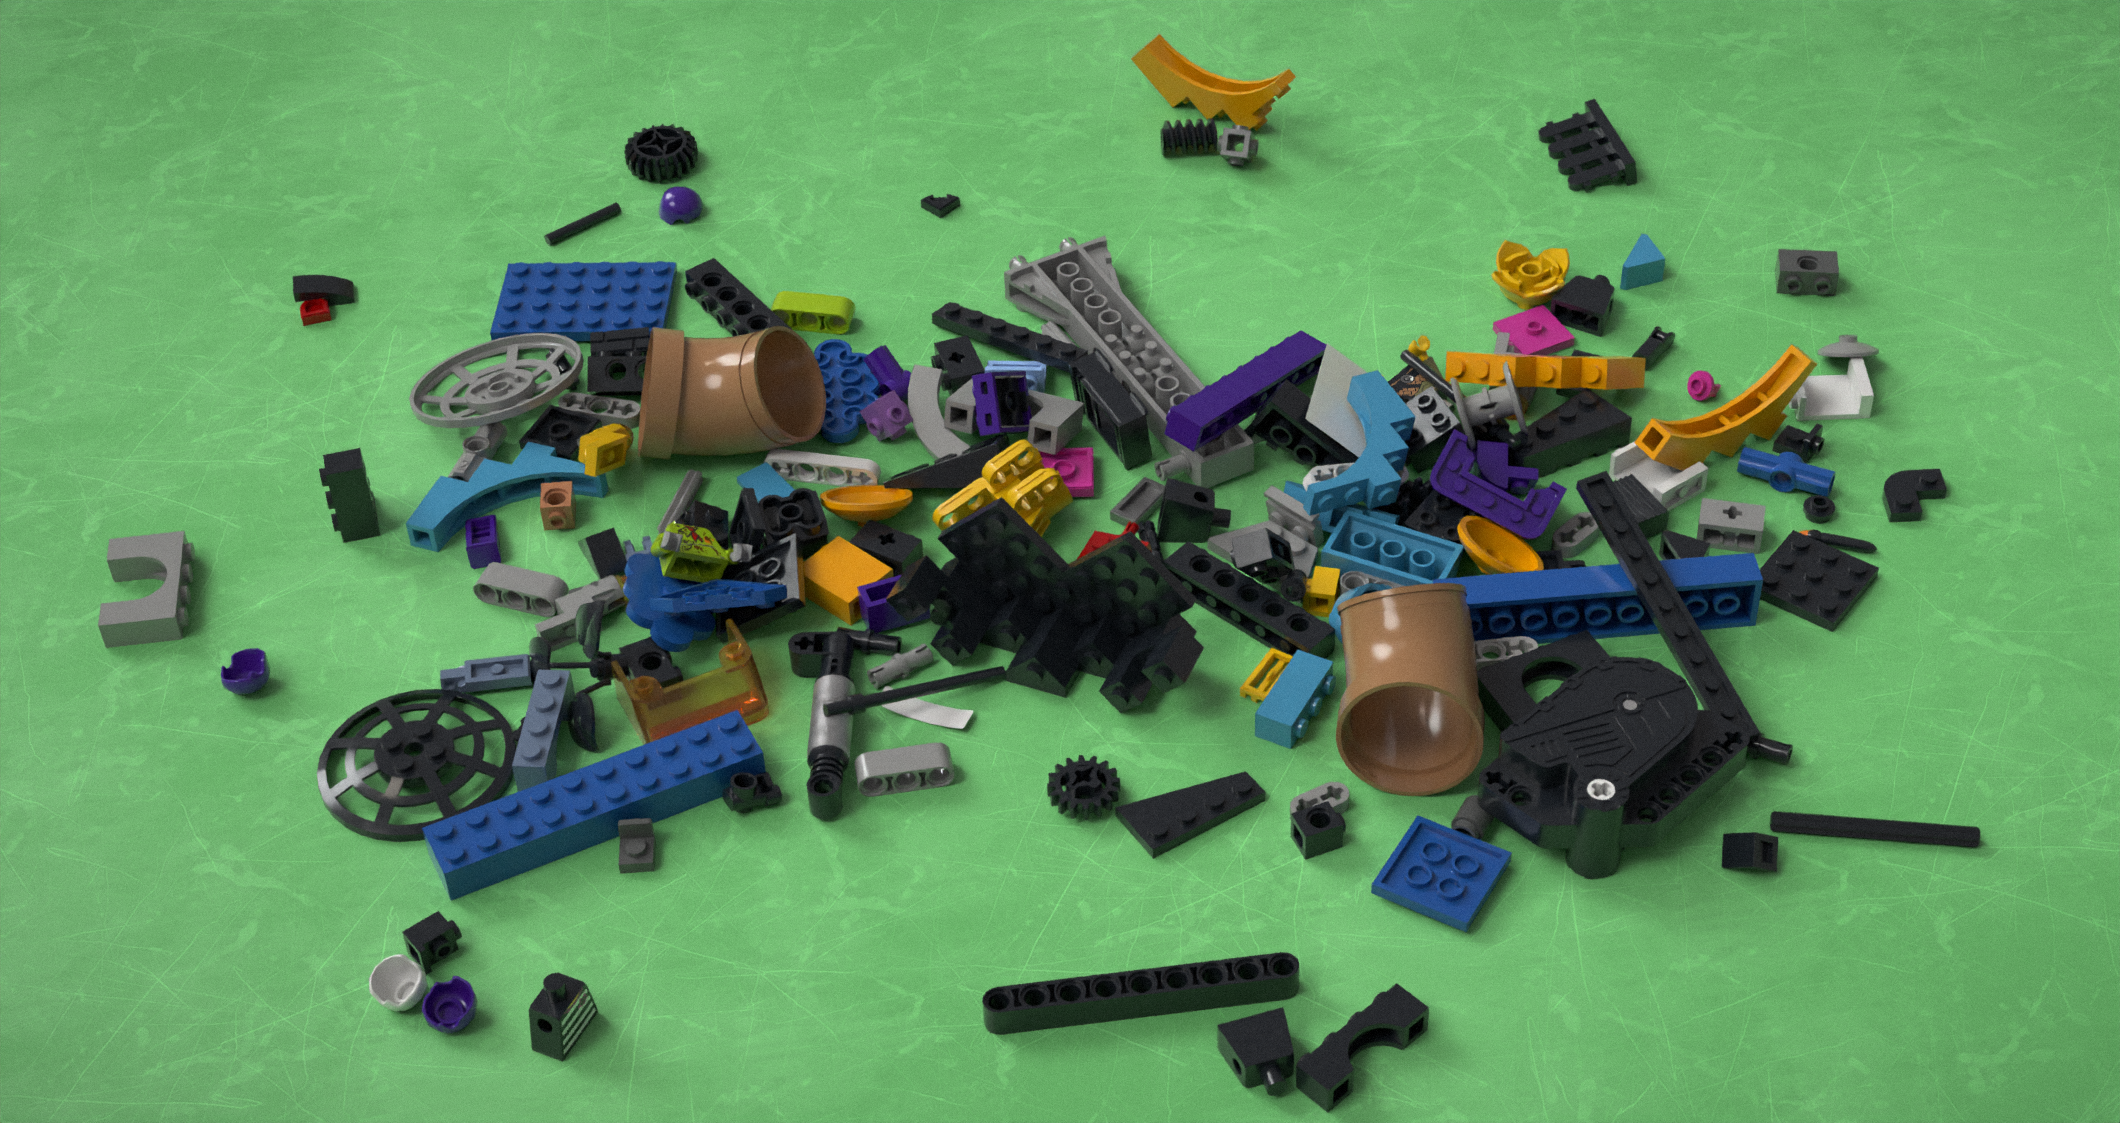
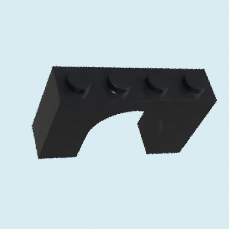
(1504, 683)

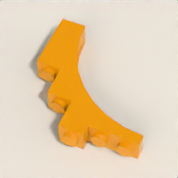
(1212, 94)
(1547, 371)
(1726, 428)

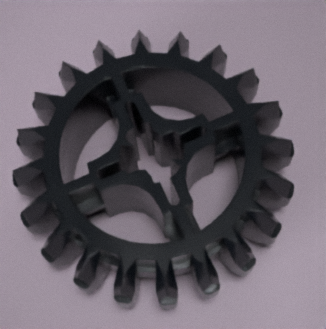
(661, 153)

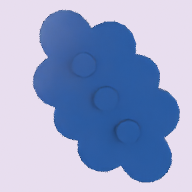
(848, 389)
(647, 581)

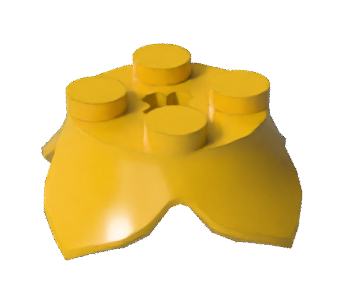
(1530, 278)

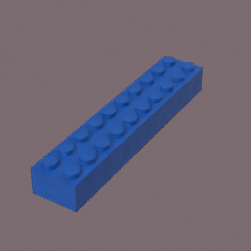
(1601, 599)
(587, 804)

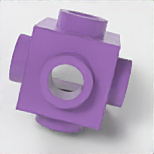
(887, 417)

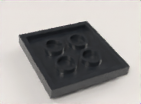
(775, 564)
(1815, 580)

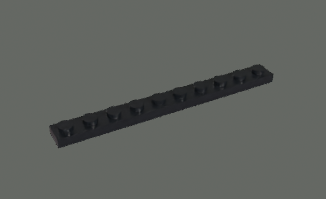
(1663, 602)

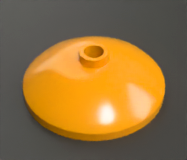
(866, 502)
(1496, 548)

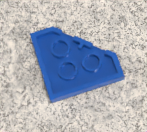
(718, 597)

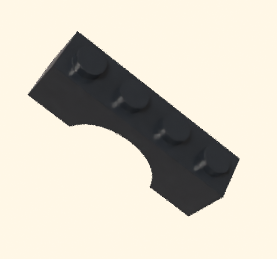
(1391, 1020)

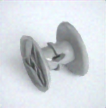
(1489, 406)

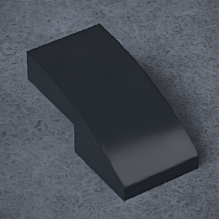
(331, 288)

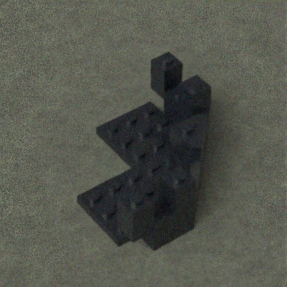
(1096, 616)

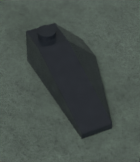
(951, 470)

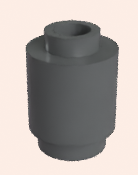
(1472, 819)

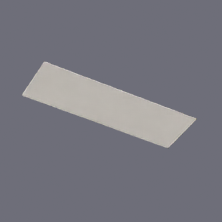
(1329, 402)

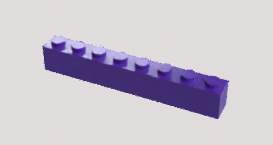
(1243, 391)

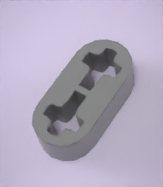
(1571, 531)
(1320, 795)

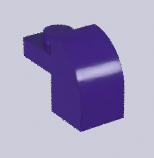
(1493, 467)

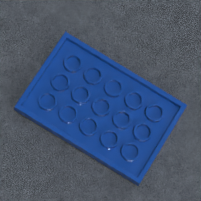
(583, 298)

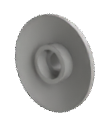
(1848, 347)

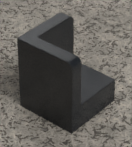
(1750, 851)

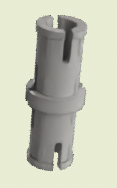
(900, 666)

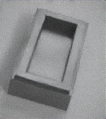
(1139, 503)

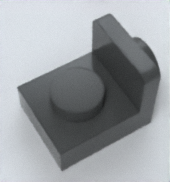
(636, 845)

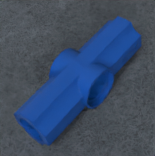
(1786, 472)

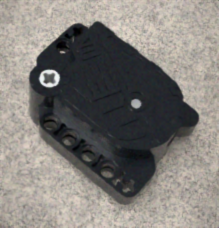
(1610, 763)

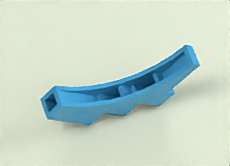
(491, 487)

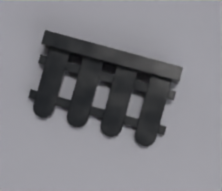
(1601, 134)

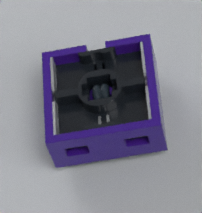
(1001, 402)

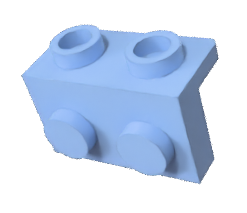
(1035, 371)

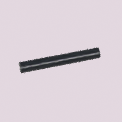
(582, 223)

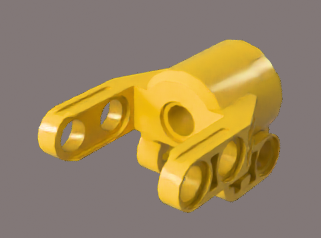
(1023, 485)

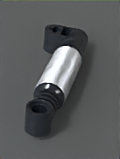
(829, 744)

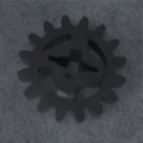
(1083, 787)

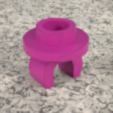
(1702, 385)

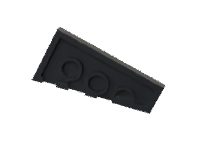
(1183, 814)

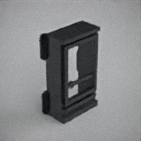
(1111, 409)

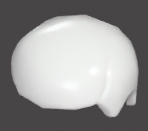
(398, 983)

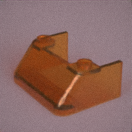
(665, 711)

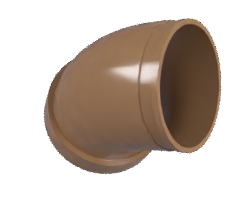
(728, 394)
(1411, 689)

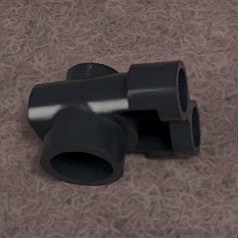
(750, 791)

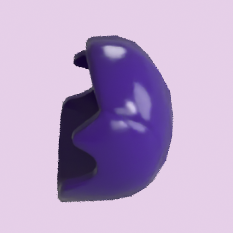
(680, 204)
(247, 672)
(450, 1005)

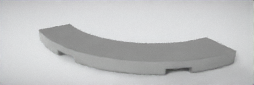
(926, 415)

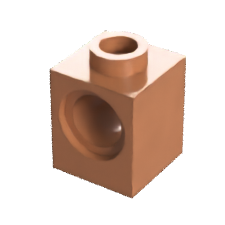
(558, 505)

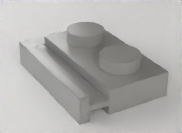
(1291, 516)

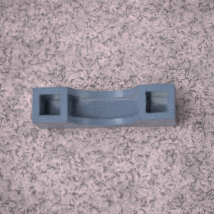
(537, 746)

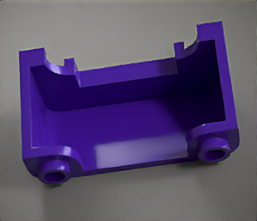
(1454, 481)

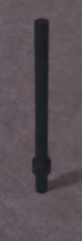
(1498, 431)
(858, 703)

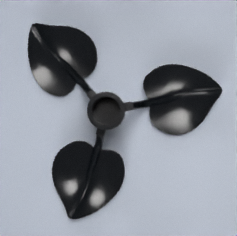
(588, 630)

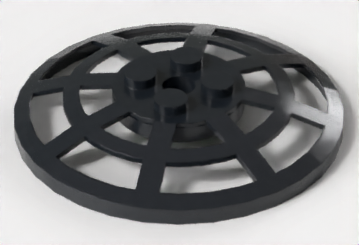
(405, 771)

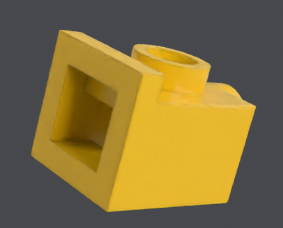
(1322, 591)

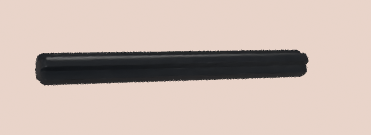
(1875, 829)

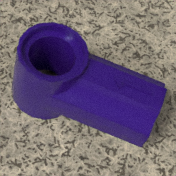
(888, 372)

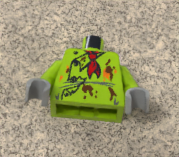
(694, 553)

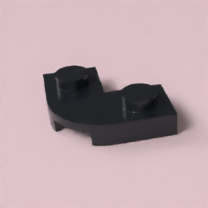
(1906, 488)

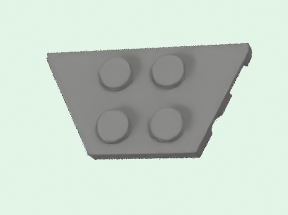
(1303, 553)

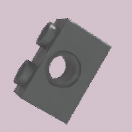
(1806, 272)

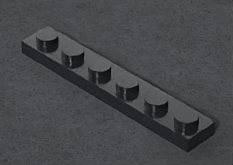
(1007, 336)

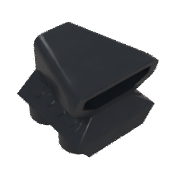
(794, 514)

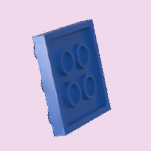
(1441, 873)

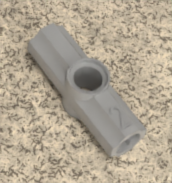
(477, 448)

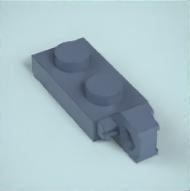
(488, 674)

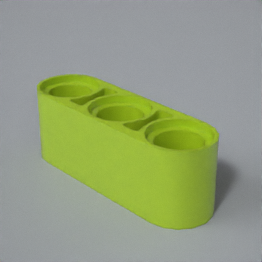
(814, 312)

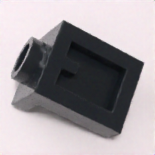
(1800, 442)

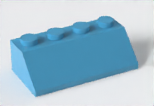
(1389, 551)

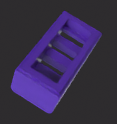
(482, 541)

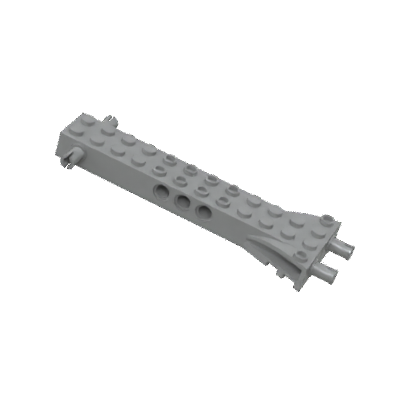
(1085, 298)

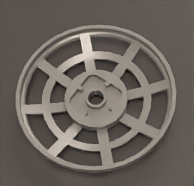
(498, 389)

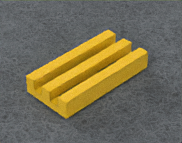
(1260, 692)

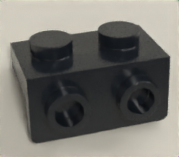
(708, 517)

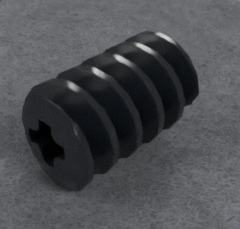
(1188, 136)

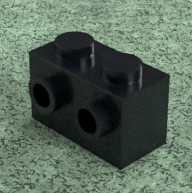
(1262, 555)

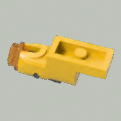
(605, 448)

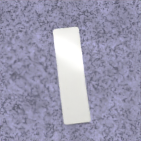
(930, 712)

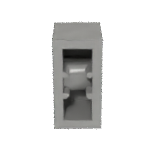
(1731, 525)

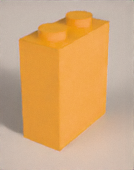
(835, 574)

